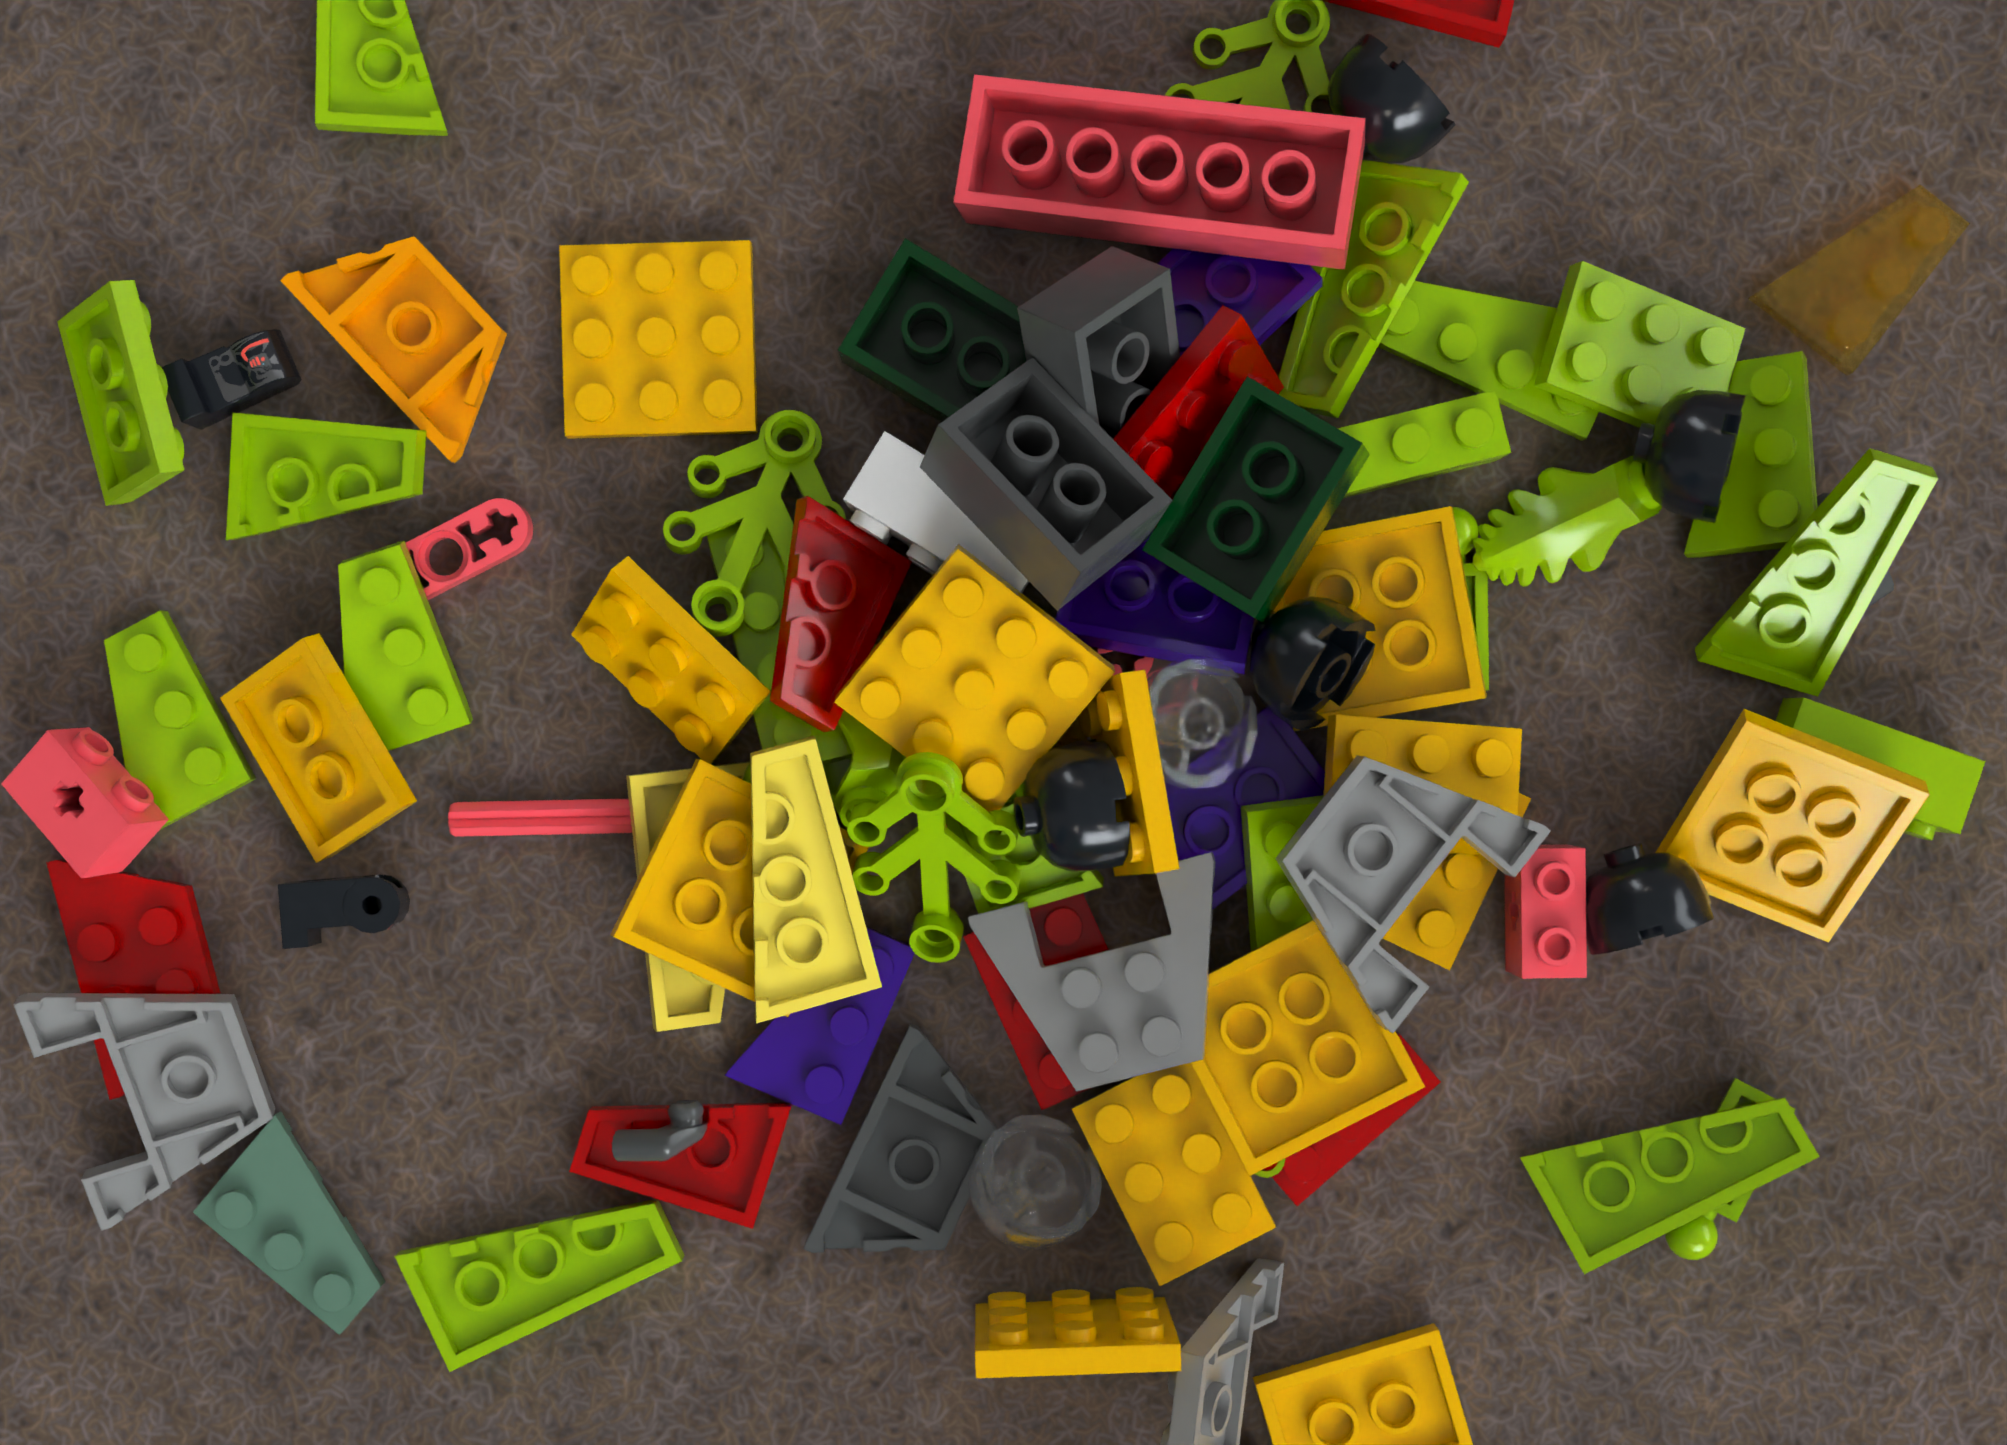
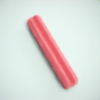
(539, 817)

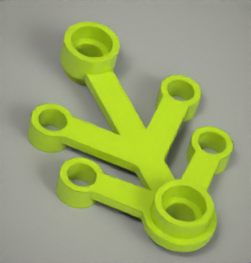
(1264, 84)
(756, 508)
(930, 787)

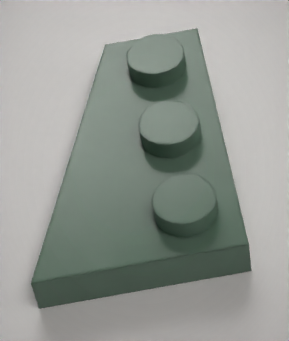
(290, 1227)

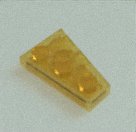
(1863, 280)

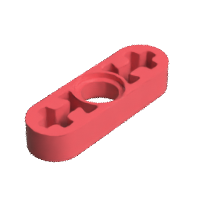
(480, 521)

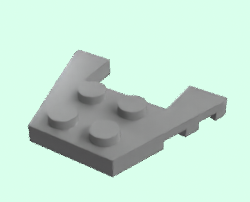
(1372, 853)
(1123, 1006)
(181, 1070)
(1216, 1361)

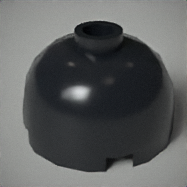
(1398, 106)
(1691, 451)
(1307, 657)
(1072, 807)
(1642, 899)

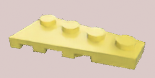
(805, 901)
(676, 995)

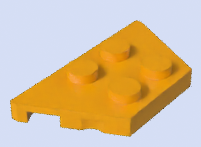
(409, 333)

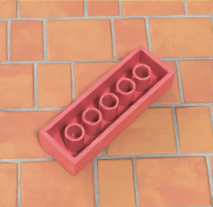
(1160, 171)

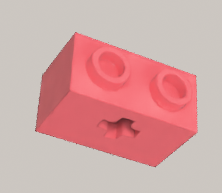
(85, 801)
(1547, 915)

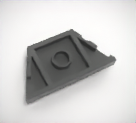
(909, 1159)

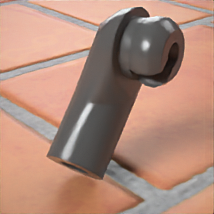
(663, 1143)

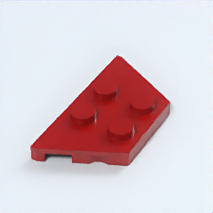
(132, 939)

